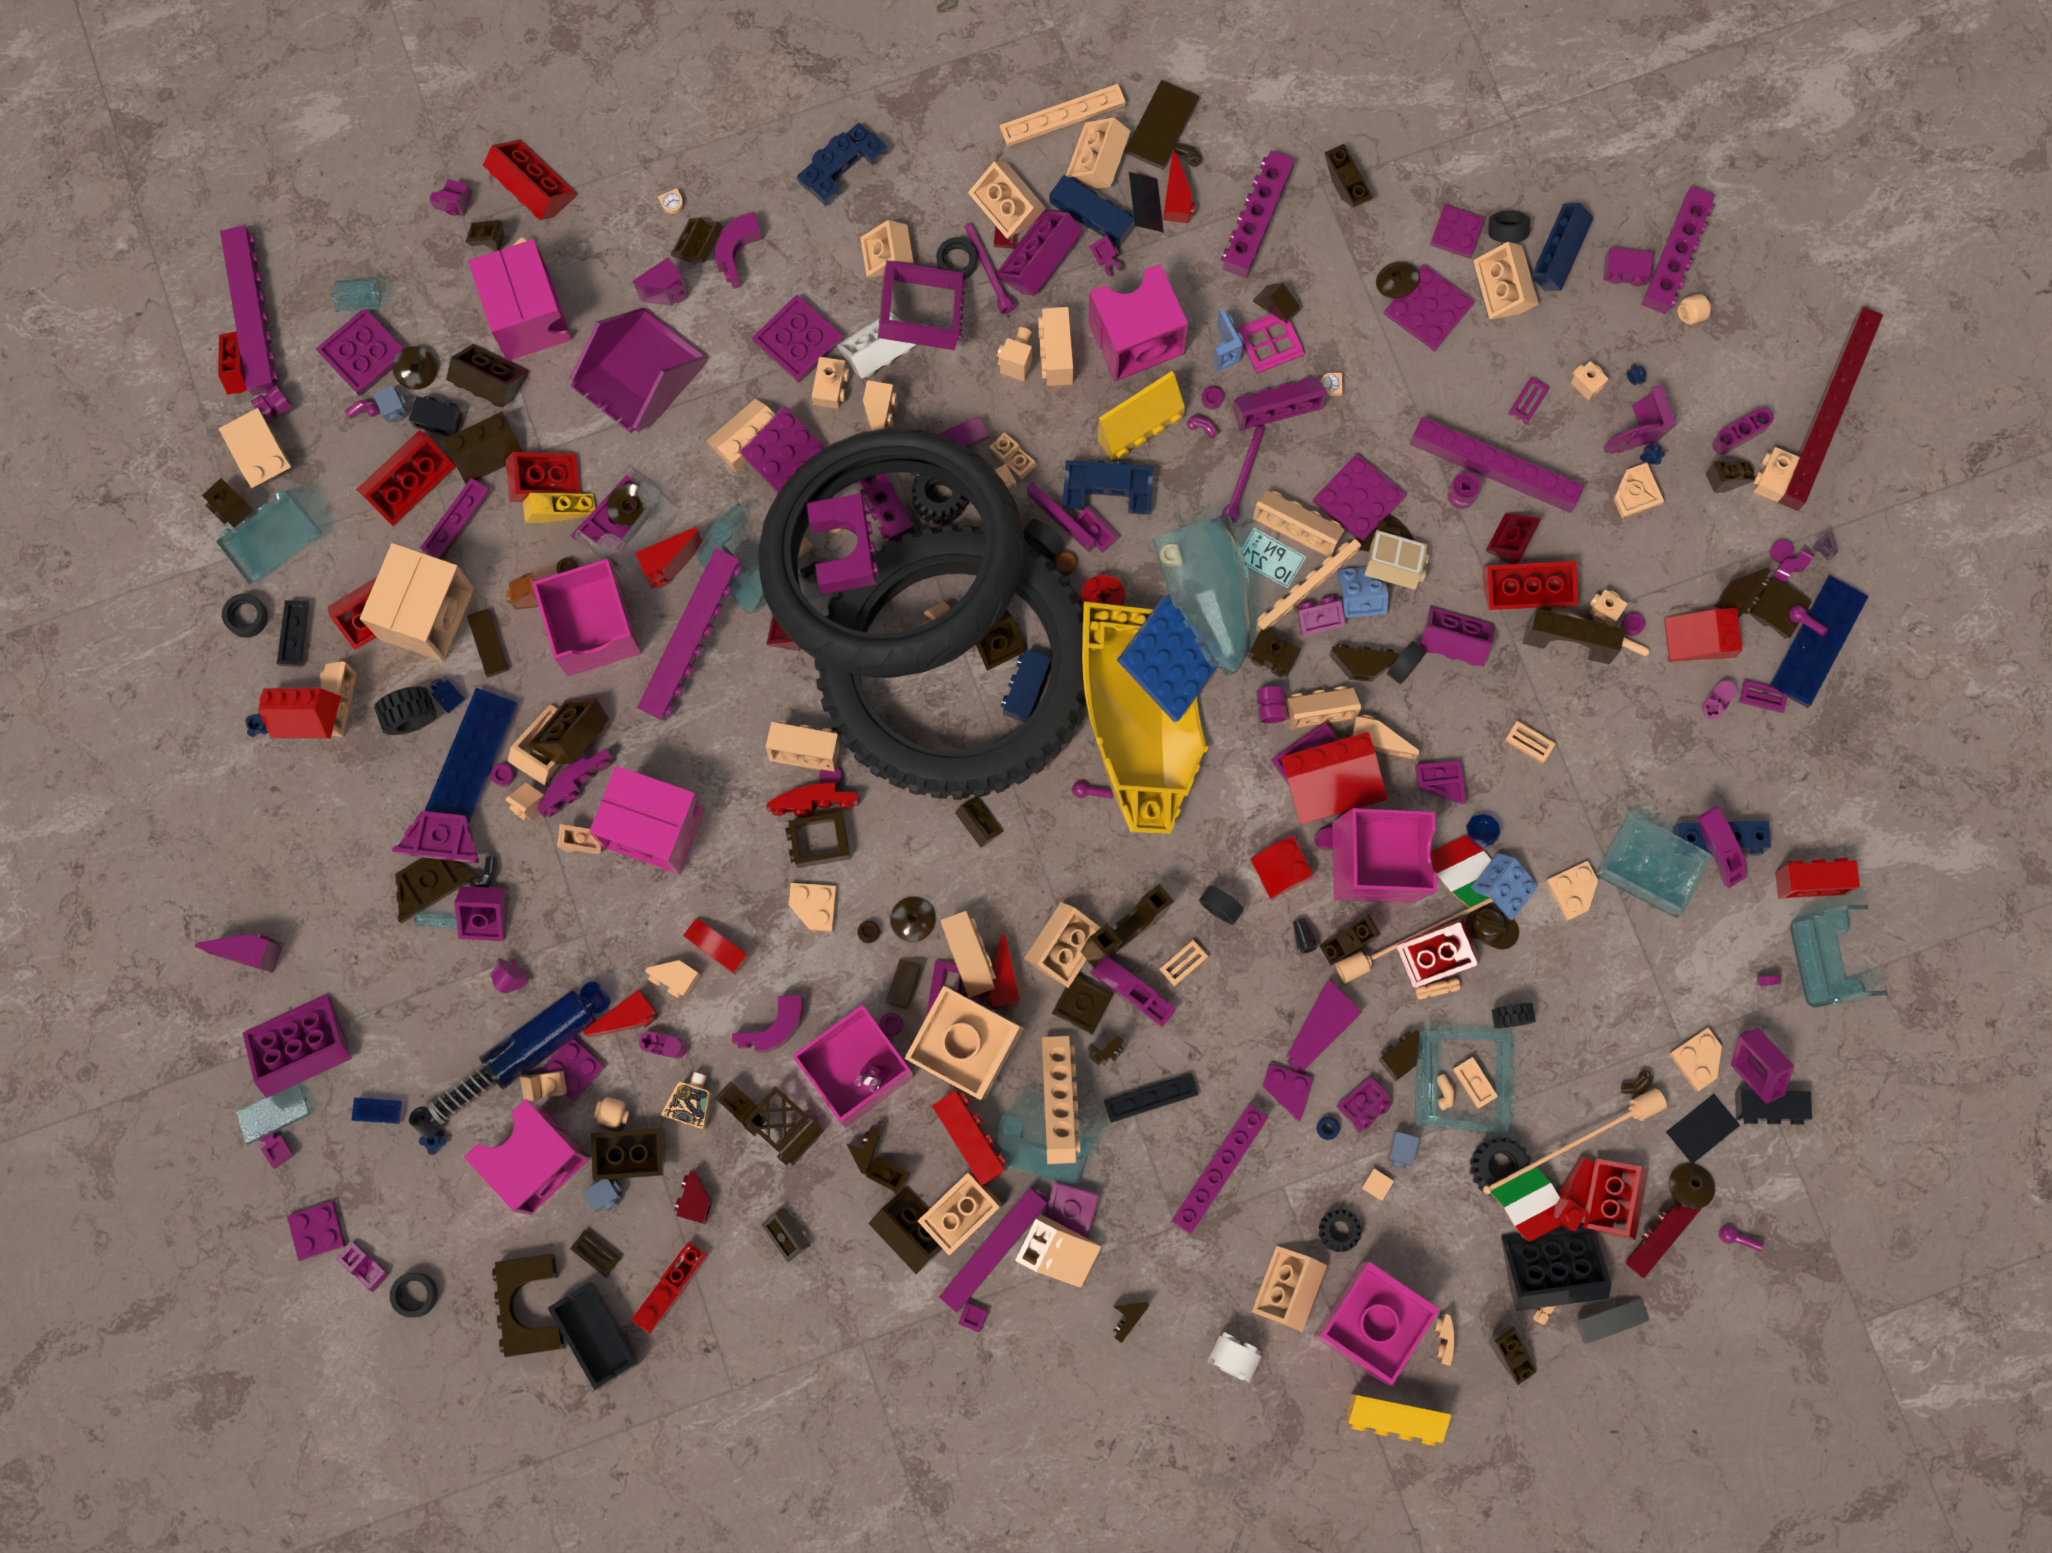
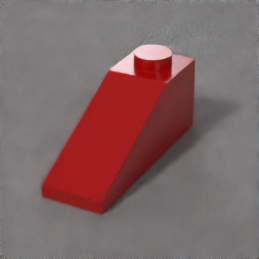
(1178, 194)
(230, 364)
(1005, 986)
(627, 1015)

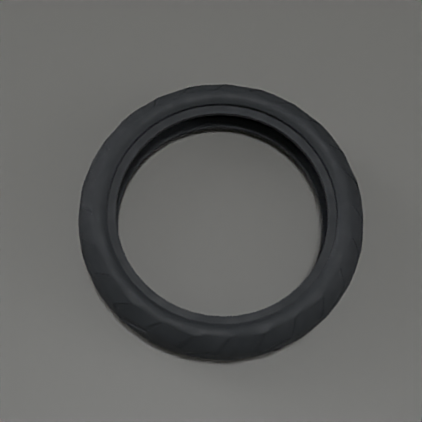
(930, 644)

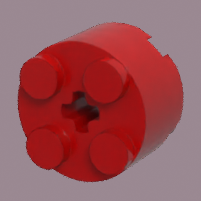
(1103, 586)

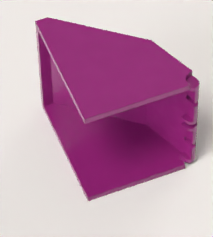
(635, 368)

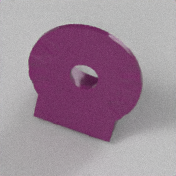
(1654, 422)

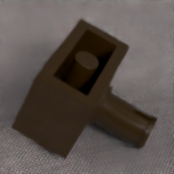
(1273, 654)

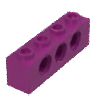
(892, 505)

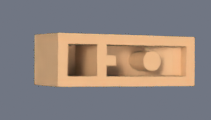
(1383, 738)

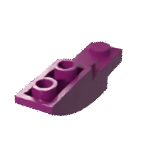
(967, 433)
(564, 786)
(1724, 846)
(1134, 991)

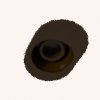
(1492, 928)

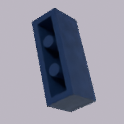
(1026, 685)

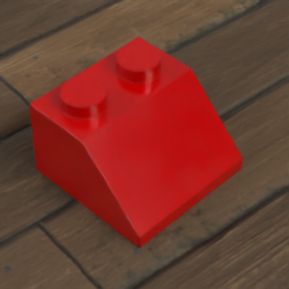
(1281, 867)

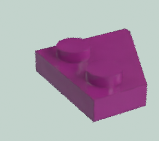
(1288, 1089)

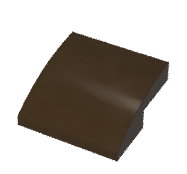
(697, 240)
(1775, 605)

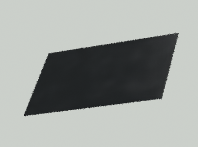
(1146, 202)
(1703, 1128)

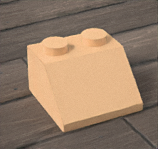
(886, 242)

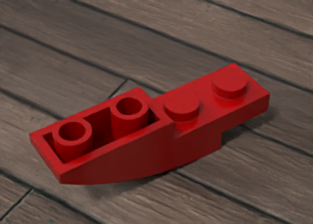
(802, 800)
(669, 1288)

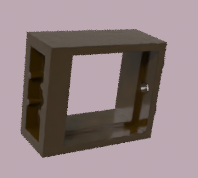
(842, 854)

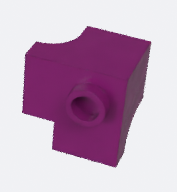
(452, 198)

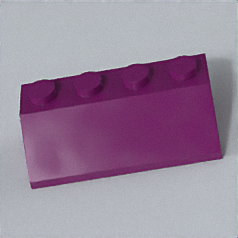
(1039, 252)
(1279, 403)

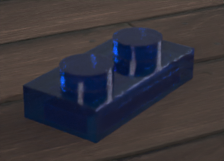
(376, 1110)

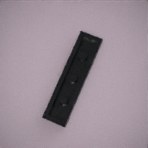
(1150, 1098)

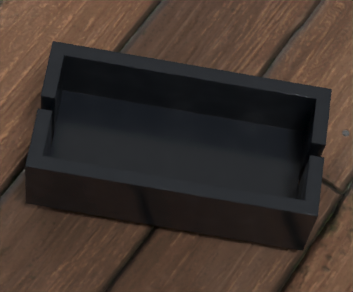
(593, 1336)

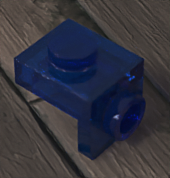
(445, 694)

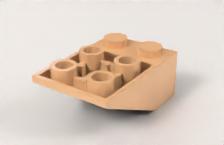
(880, 405)
(1058, 1252)

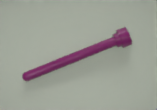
(1005, 303)
(1232, 509)

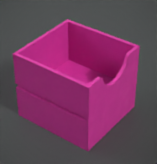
(519, 300)
(1138, 326)
(586, 617)
(647, 820)
(1383, 856)
(838, 1057)
(530, 1161)
(1376, 1323)

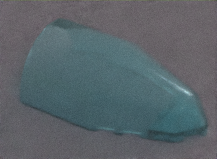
(1210, 588)

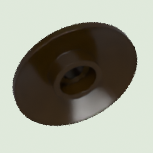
(1399, 286)
(414, 379)
(618, 502)
(915, 930)
(1685, 1193)

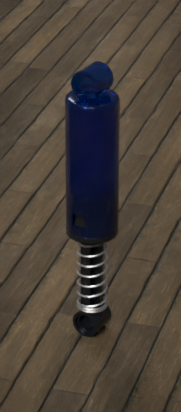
(518, 1053)

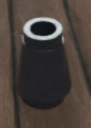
(1304, 936)

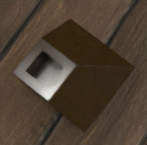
(1744, 592)

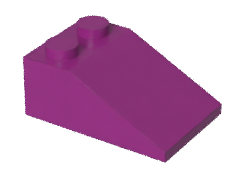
(254, 951)

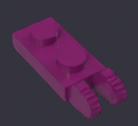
(873, 1075)

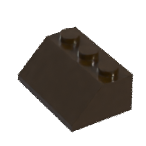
(486, 375)
(482, 447)
(570, 730)
(628, 1154)
(900, 1229)

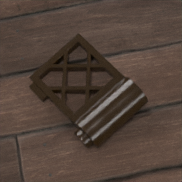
(794, 1140)

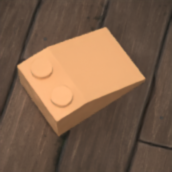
(255, 448)
(528, 759)
(960, 1213)

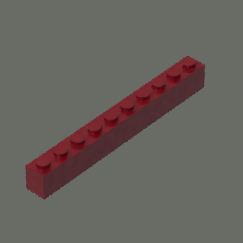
(1831, 407)

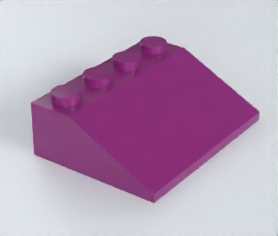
(296, 1046)

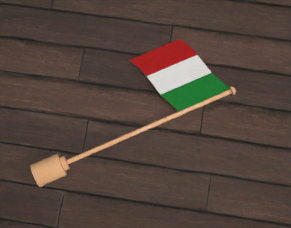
(1458, 868)
(1531, 1197)

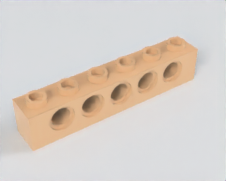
(1059, 1100)

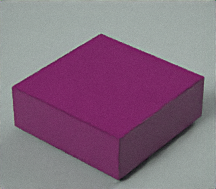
(973, 1317)

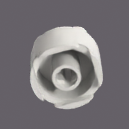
(1234, 1358)

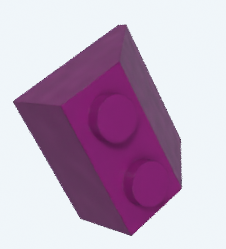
(661, 284)
(481, 913)

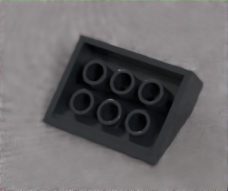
(1555, 1268)

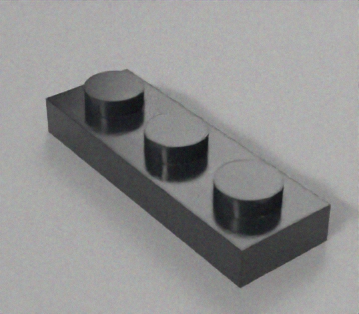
(293, 633)

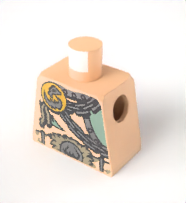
(690, 1103)

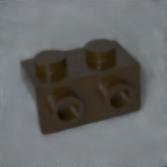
(1112, 1051)

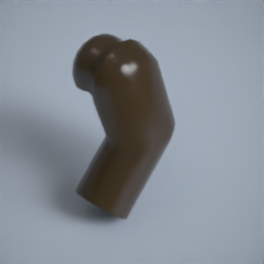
(1190, 153)
(1640, 1085)

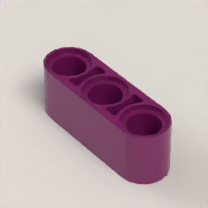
(1749, 424)

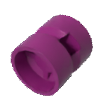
(272, 404)
(1463, 490)
(1272, 706)

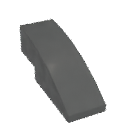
(1612, 1321)

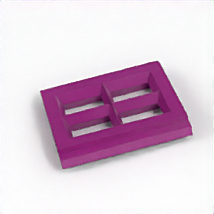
(938, 982)

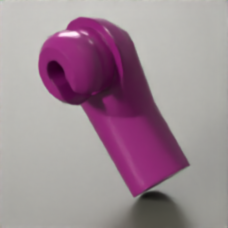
(362, 406)
(1204, 423)

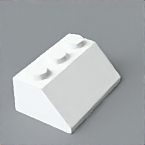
(868, 353)

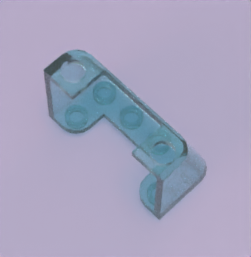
(269, 536)

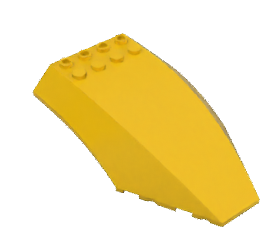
(1141, 748)

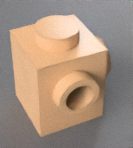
(1589, 380)

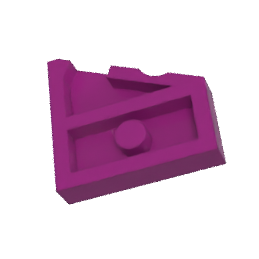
(1442, 779)

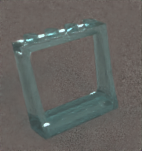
(1427, 1081)

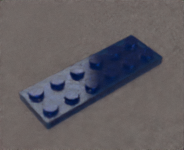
(1812, 654)
(472, 754)

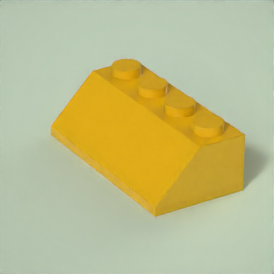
(1397, 1418)

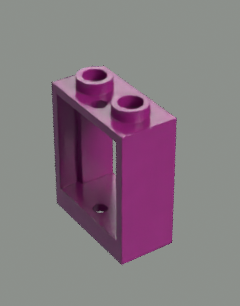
(1779, 1068)

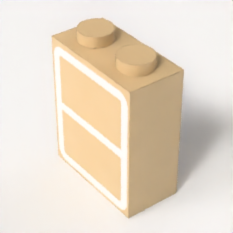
(1397, 560)

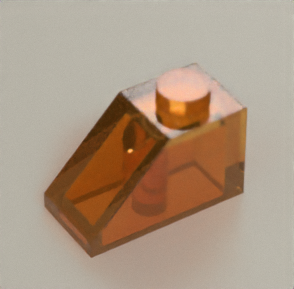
(521, 593)

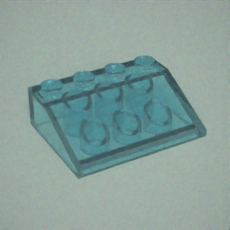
(1653, 865)

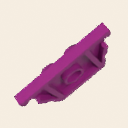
(599, 521)
(439, 838)

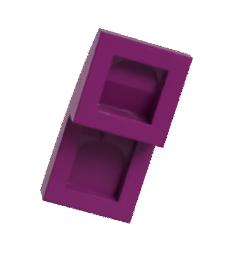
(362, 1266)

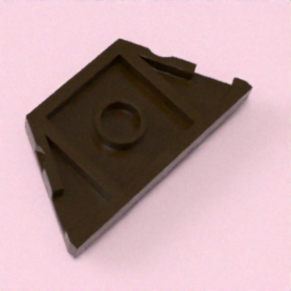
(427, 883)

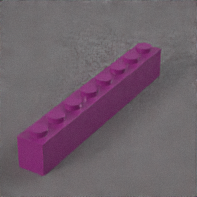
(249, 310)
(1496, 465)
(691, 634)

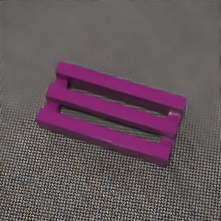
(1520, 415)
(1761, 704)

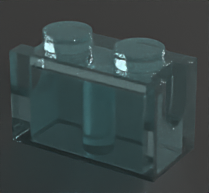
(356, 294)

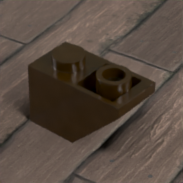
(1403, 1057)

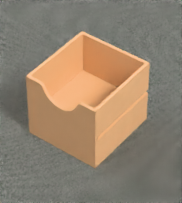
(417, 602)
(964, 1043)

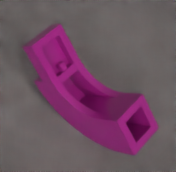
(732, 238)
(780, 1032)

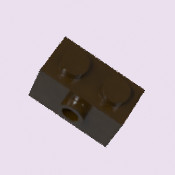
(227, 503)

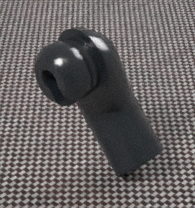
(489, 872)

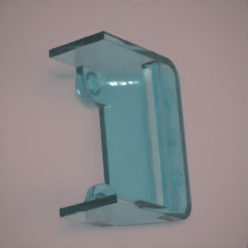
(747, 587)
(1821, 960)

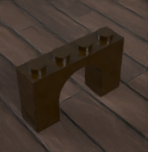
(1547, 626)
(1110, 940)
(510, 1278)

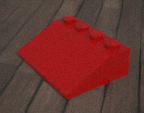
(1334, 778)

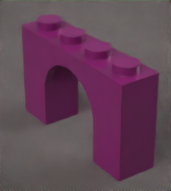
(858, 567)

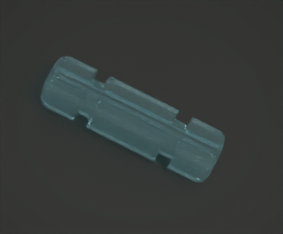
(435, 920)

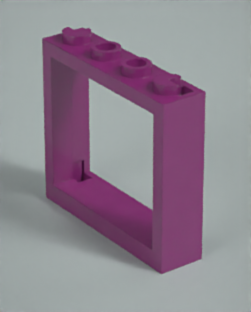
(918, 333)

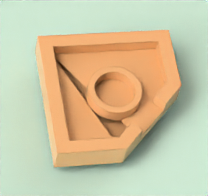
(1637, 491)
(1574, 890)
(814, 905)
(1699, 1059)

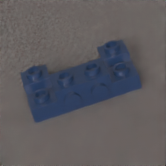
(837, 158)
(1110, 480)

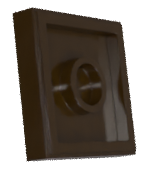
(1082, 1004)

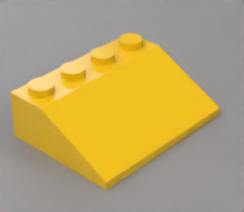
(1141, 417)

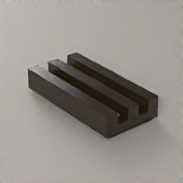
(610, 1265)

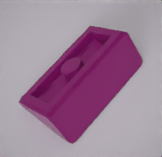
(1097, 528)

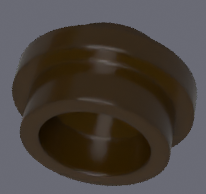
(868, 932)

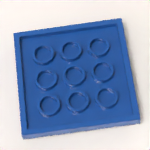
(1167, 660)

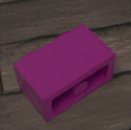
(1627, 266)

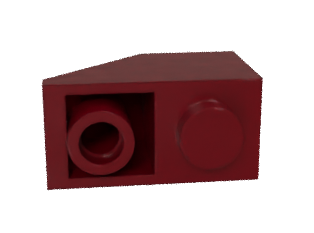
(695, 1200)

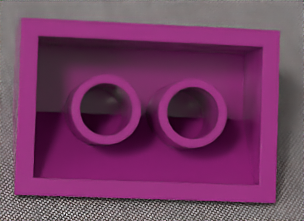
(1457, 636)

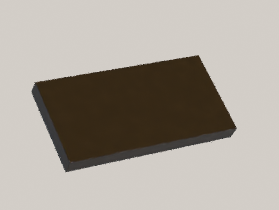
(1162, 124)

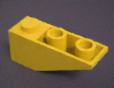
(557, 507)

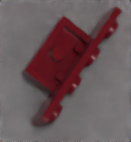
(1660, 1238)

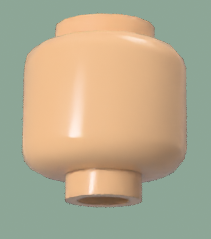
(1694, 309)
(611, 1113)

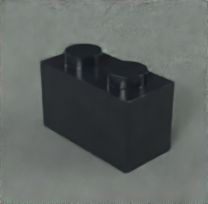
(435, 416)

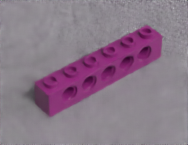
(1276, 165)
(1694, 201)
(1219, 1169)

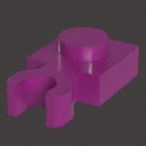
(1105, 253)
(276, 1150)

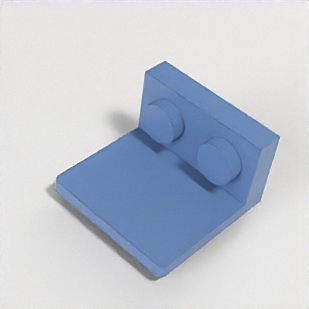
(1229, 351)
(1362, 593)
(1505, 884)

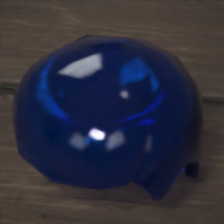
(1483, 830)

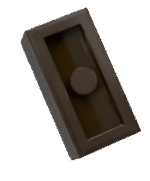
(978, 821)
(903, 984)
(786, 1234)

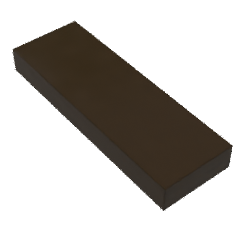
(487, 643)

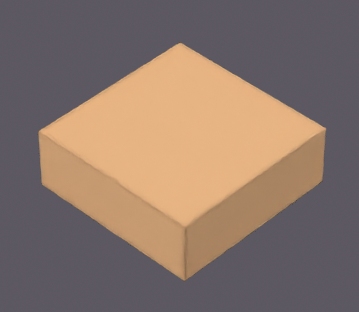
(1377, 1184)

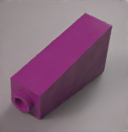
(1324, 1023)

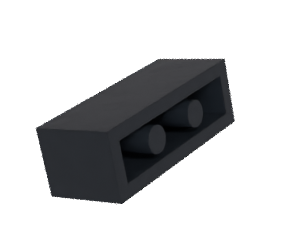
(1792, 1107)

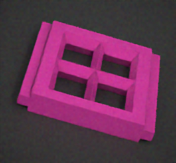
(1278, 358)

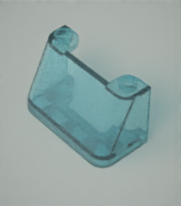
(1032, 1156)

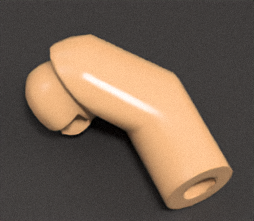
(1447, 1100)

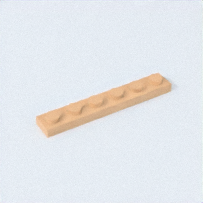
(1062, 115)
(1314, 580)

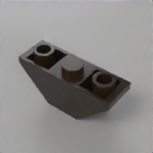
(1347, 177)
(1729, 475)
(1362, 663)
(1350, 940)
(1512, 1354)

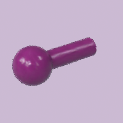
(1799, 614)
(1081, 789)
(1729, 1235)

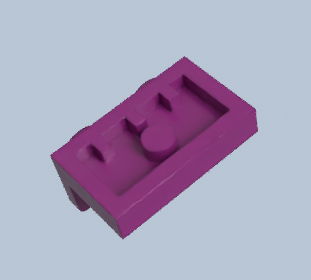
(1320, 615)
(1365, 1104)

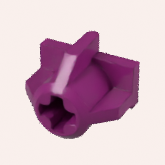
(508, 976)

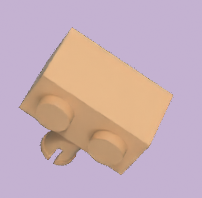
(1016, 355)
(829, 383)
(1775, 474)

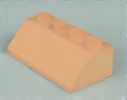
(1298, 523)

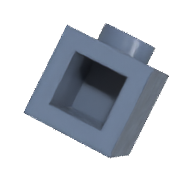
(391, 404)
(603, 1195)

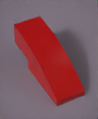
(716, 946)

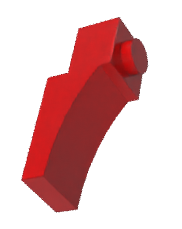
(1574, 1195)

